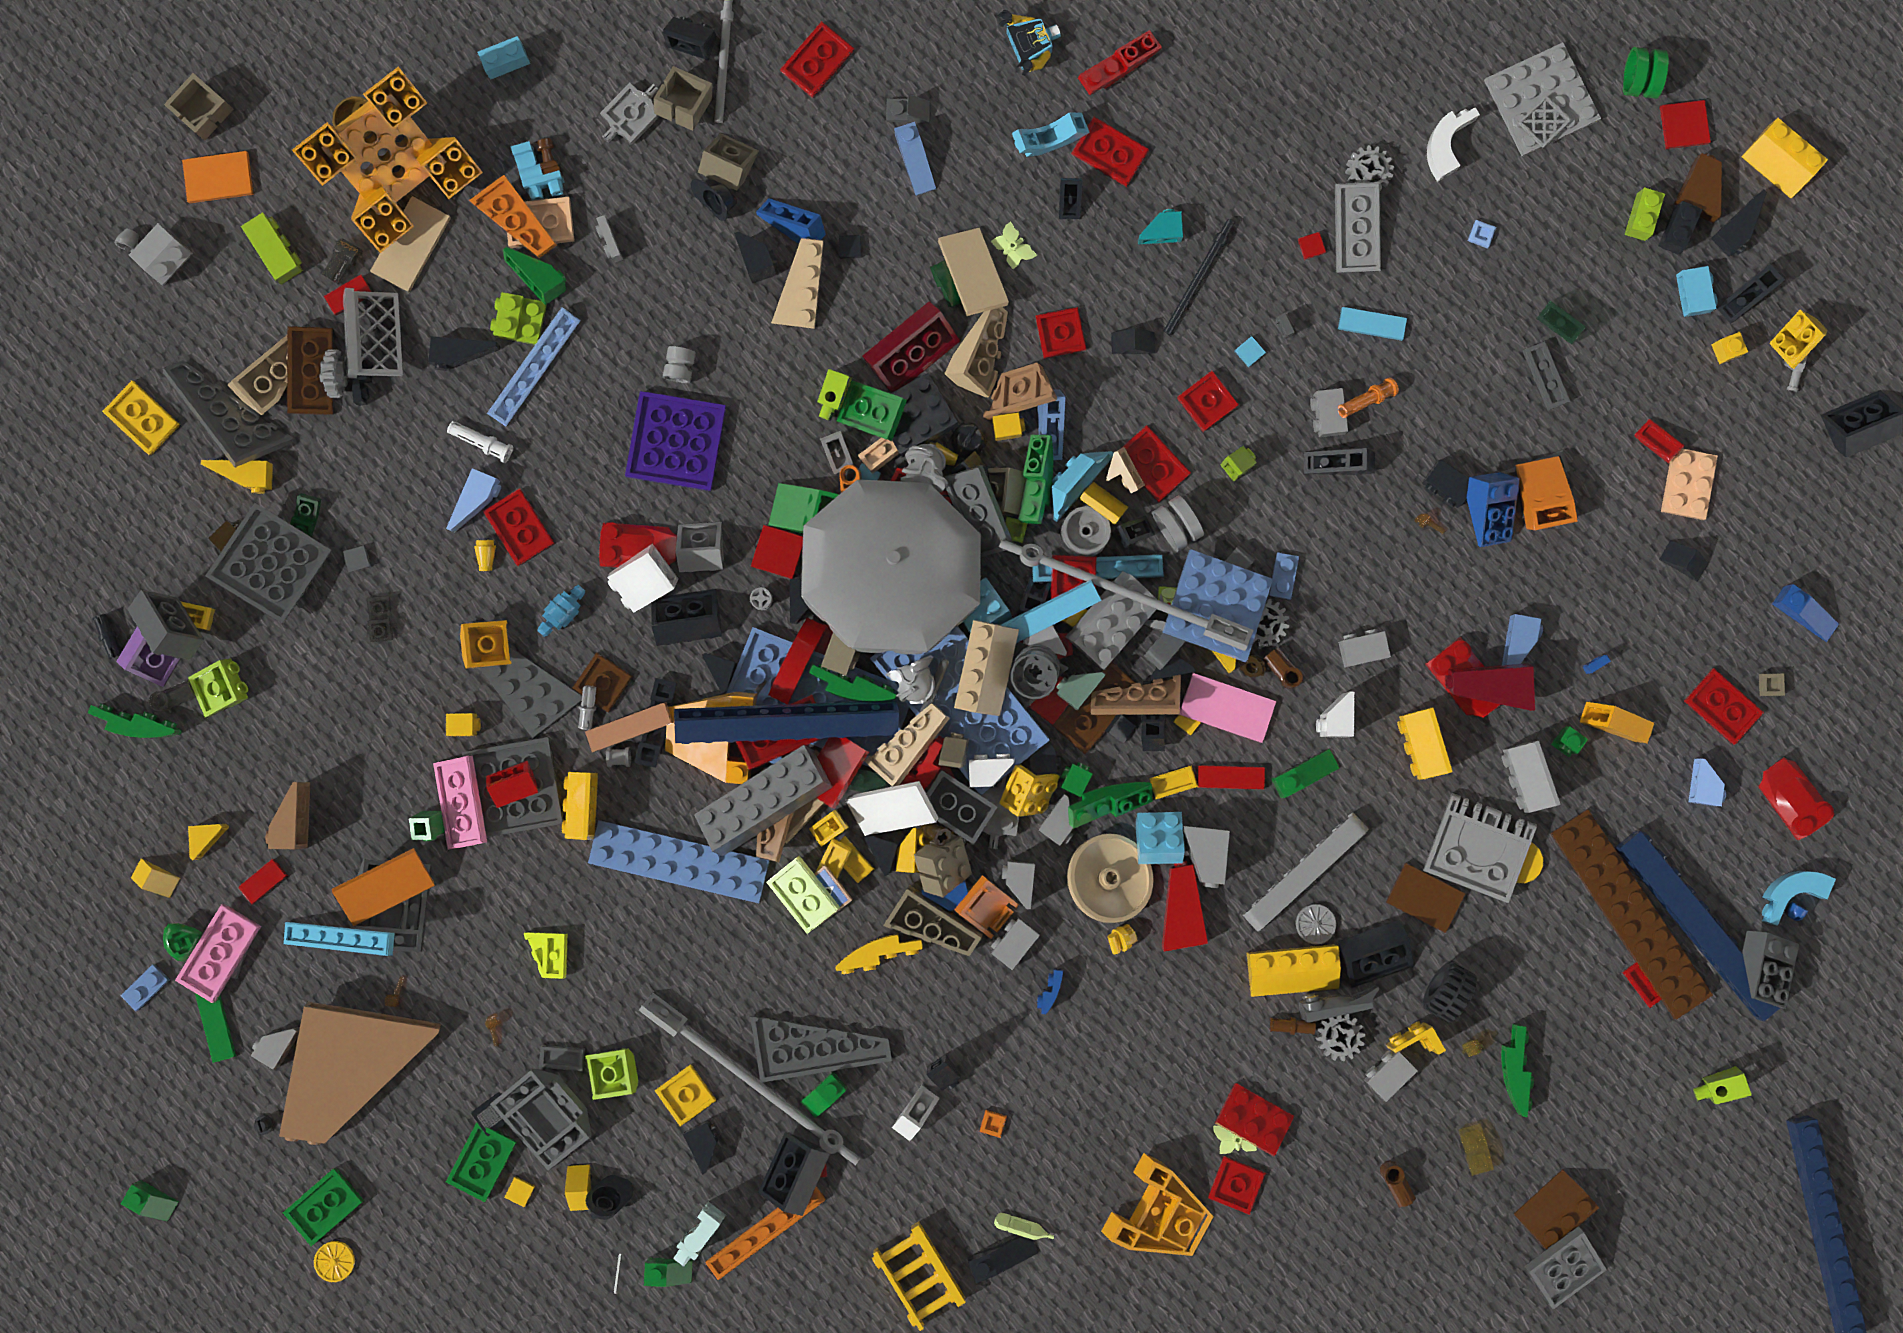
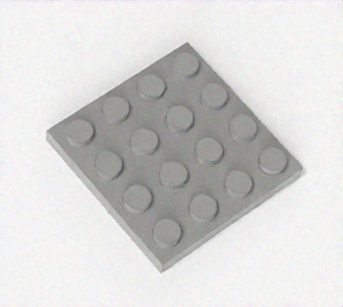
(1527, 82)

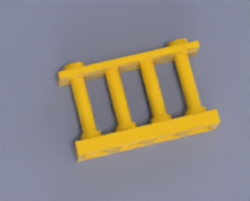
(941, 1275)

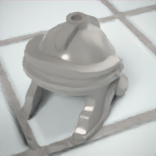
(925, 466)
(914, 681)

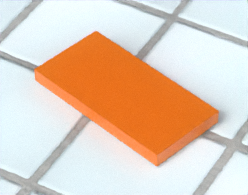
(383, 887)

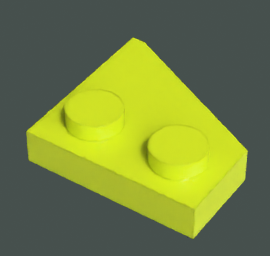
(549, 953)

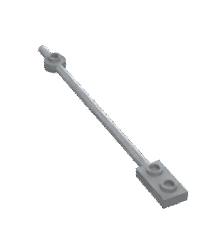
(1216, 626)
(673, 1022)

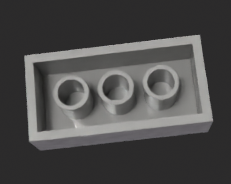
(1110, 623)

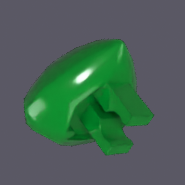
(180, 940)

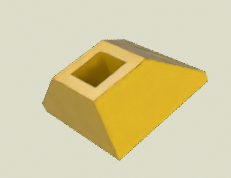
(1798, 338)
(905, 852)

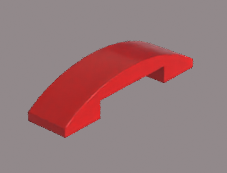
(796, 660)

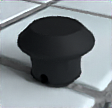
(263, 1124)

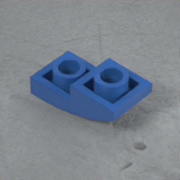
(1048, 997)

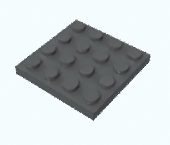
(268, 563)
(527, 813)

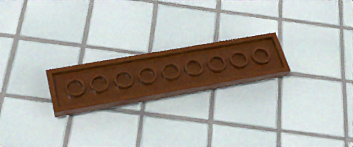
(1631, 914)

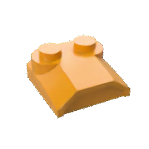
(484, 644)

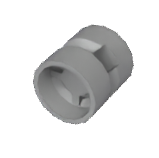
(679, 364)

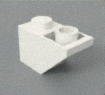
(987, 771)

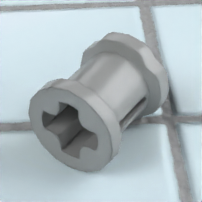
(618, 757)

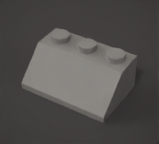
(1530, 777)

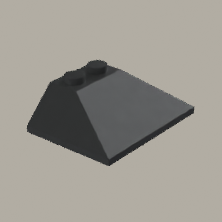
(399, 919)
(544, 1116)

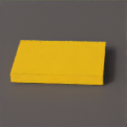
(141, 418)

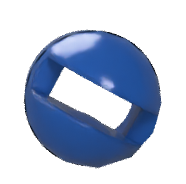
(1796, 912)

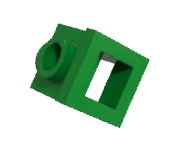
(1569, 741)

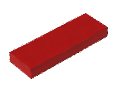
(1231, 777)

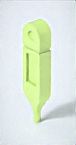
(1020, 1227)

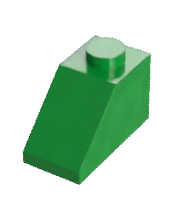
(824, 1094)
(149, 1201)
(666, 1272)

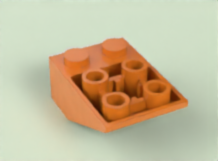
(1545, 494)

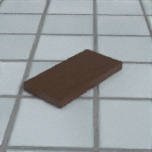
(304, 354)
(1082, 727)

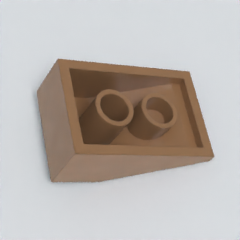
(291, 820)

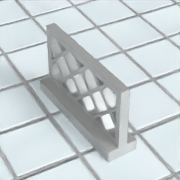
(353, 337)

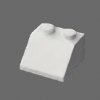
(1338, 718)

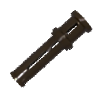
(939, 834)

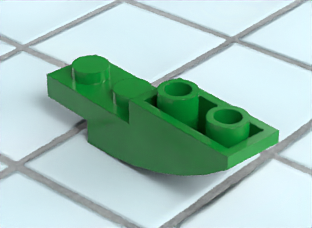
(1039, 478)
(861, 689)
(138, 726)
(1110, 799)
(1517, 1081)

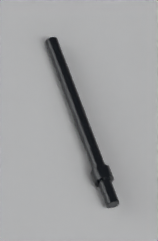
(1219, 241)

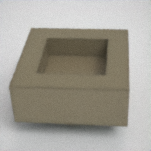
(1771, 685)

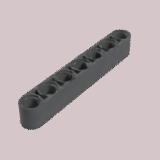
(1168, 645)

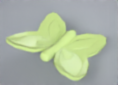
(1014, 249)
(1230, 1141)

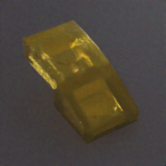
(1476, 1149)

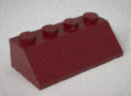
(911, 347)

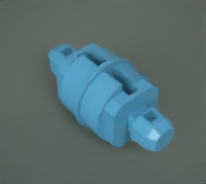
(561, 610)

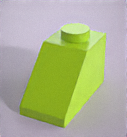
(1238, 462)

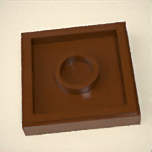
(608, 680)

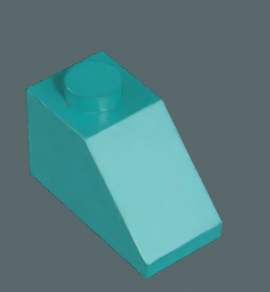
(1163, 229)

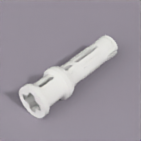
(488, 444)

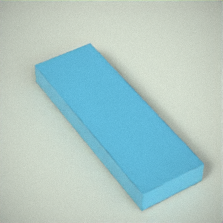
(1372, 323)

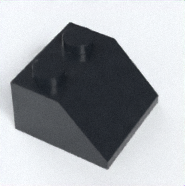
(689, 37)
(757, 259)

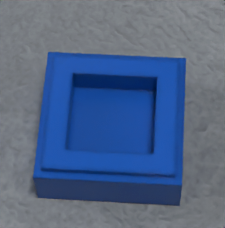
(1596, 663)

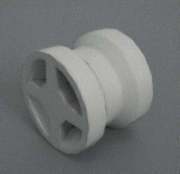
(758, 596)

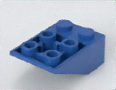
(1492, 507)

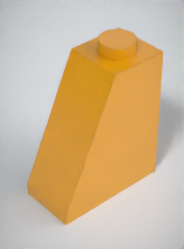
(1617, 722)

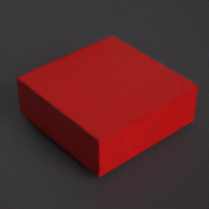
(1311, 245)

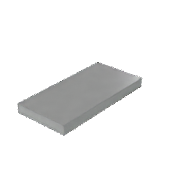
(1357, 227)

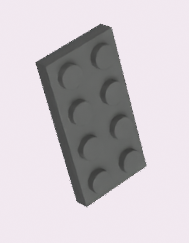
(977, 504)

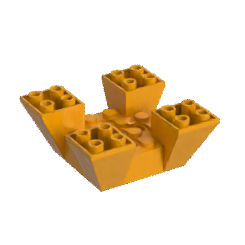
(344, 150)

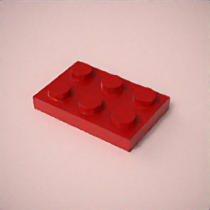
(1254, 1119)

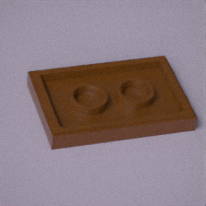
(1425, 898)

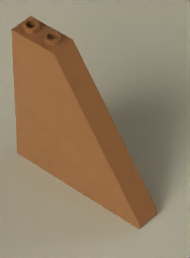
(343, 1063)

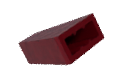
(1499, 684)

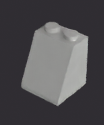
(1207, 853)

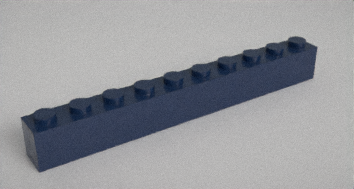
(785, 721)
(1692, 917)
(1826, 1225)

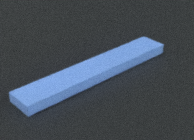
(533, 366)

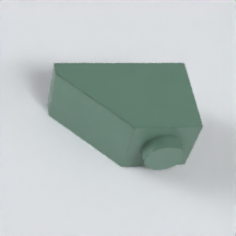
(1078, 688)

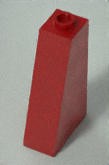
(1183, 911)

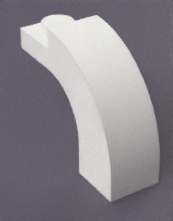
(1439, 152)

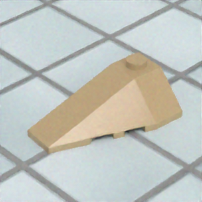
(975, 357)
(264, 379)

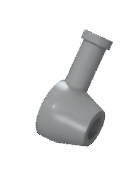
(127, 237)
(1796, 374)

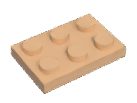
(554, 216)
(1689, 484)

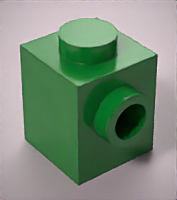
(1076, 778)
(426, 825)

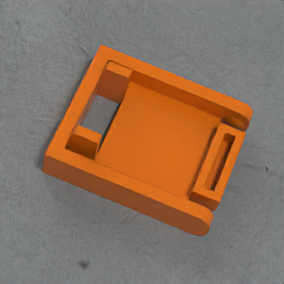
(988, 908)

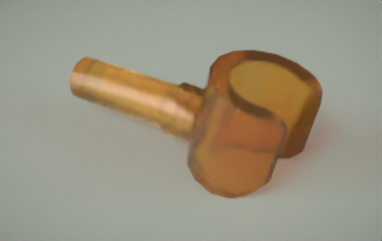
(1425, 519)
(392, 1000)
(491, 1022)

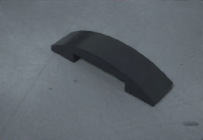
(652, 742)

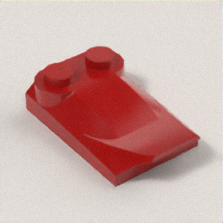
(625, 541)
(1456, 656)
(1795, 798)

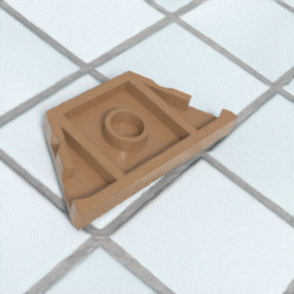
(1020, 391)

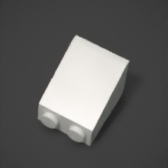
(642, 579)

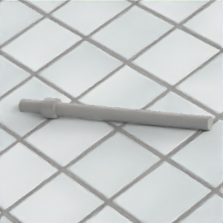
(726, 18)

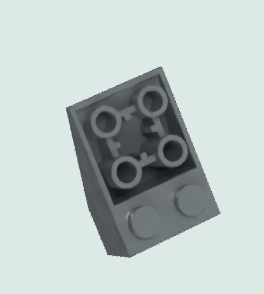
(1769, 967)

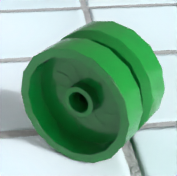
(1645, 72)

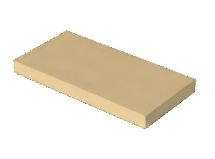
(407, 256)
(973, 271)

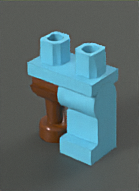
(541, 175)

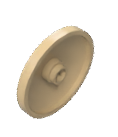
(1108, 879)

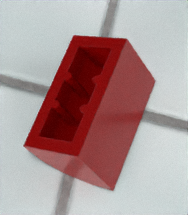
(511, 784)

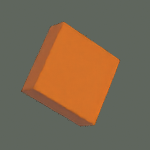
(993, 1123)

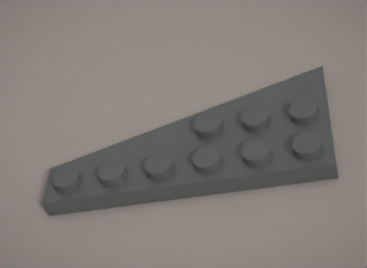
(530, 692)
(801, 1049)

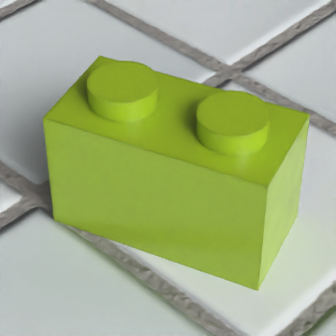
(1644, 214)

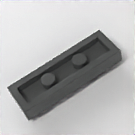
(1546, 376)

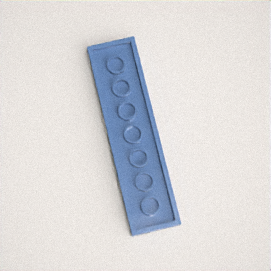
(678, 861)

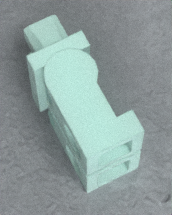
(699, 1234)

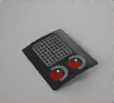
(487, 1116)

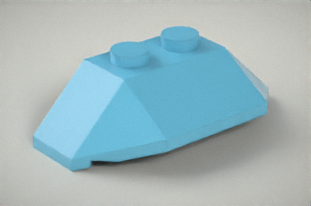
(1076, 479)

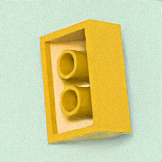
(1784, 157)
(1424, 744)
(580, 805)

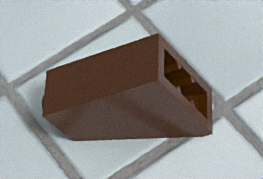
(1703, 187)

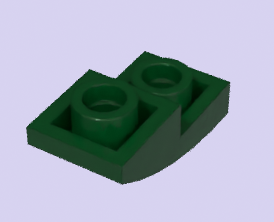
(944, 280)
(306, 513)

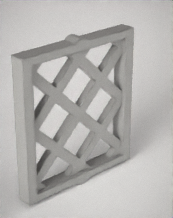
(1556, 109)

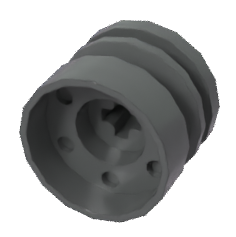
(1031, 683)

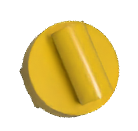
(1122, 938)

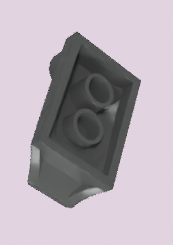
(1318, 1008)

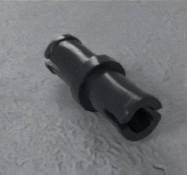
(107, 636)

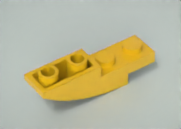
(869, 954)

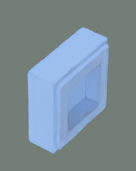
(1481, 234)

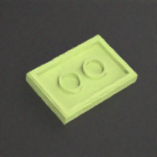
(803, 894)

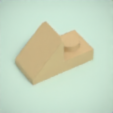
(1123, 465)

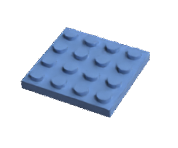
(1217, 589)

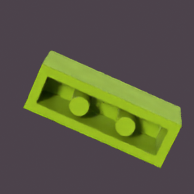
(272, 248)

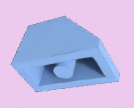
(1706, 785)

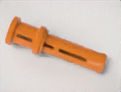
(1375, 394)

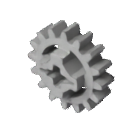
(1378, 171)
(333, 373)
(1279, 619)
(1331, 1041)

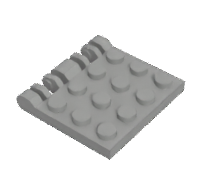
(1479, 852)

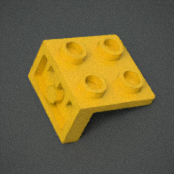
(1028, 792)
(1417, 1031)

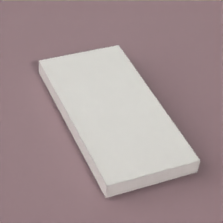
(892, 808)

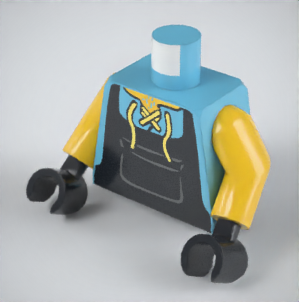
(1029, 40)

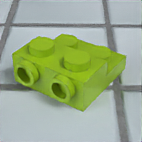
(518, 318)
(218, 687)

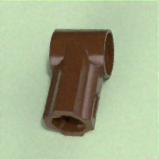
(1281, 666)
(1397, 1184)

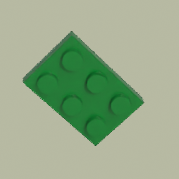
(871, 410)
(481, 1162)
(323, 1206)

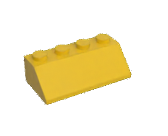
(1294, 970)

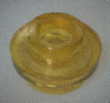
(1472, 1048)

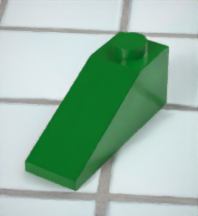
(536, 274)
(1305, 774)

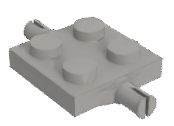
(630, 113)
(1003, 821)

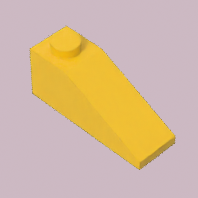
(252, 475)

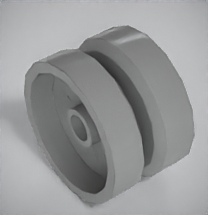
(1178, 523)
(1075, 541)

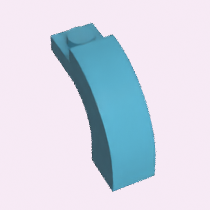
(1052, 136)
(1788, 886)

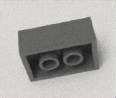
(165, 625)
(960, 807)

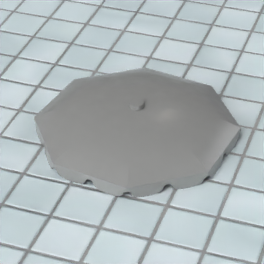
(891, 566)

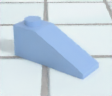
(474, 497)

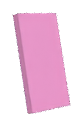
(1227, 708)
(460, 802)
(218, 953)

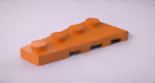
(512, 214)

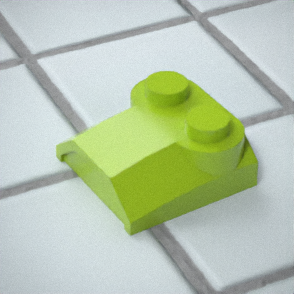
(612, 1073)

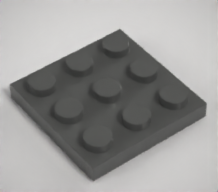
(1565, 1267)

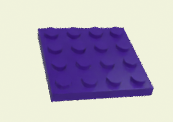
(675, 441)

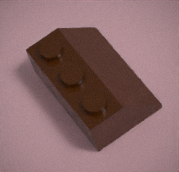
(1556, 1210)

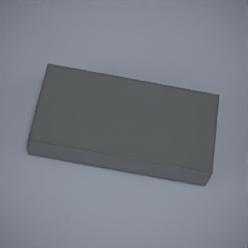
(562, 1057)

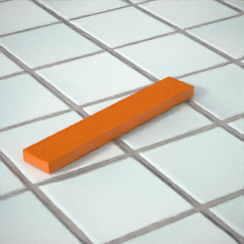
(757, 1237)

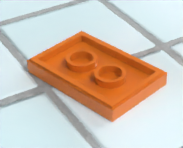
(217, 177)

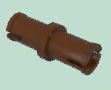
(1292, 1026)

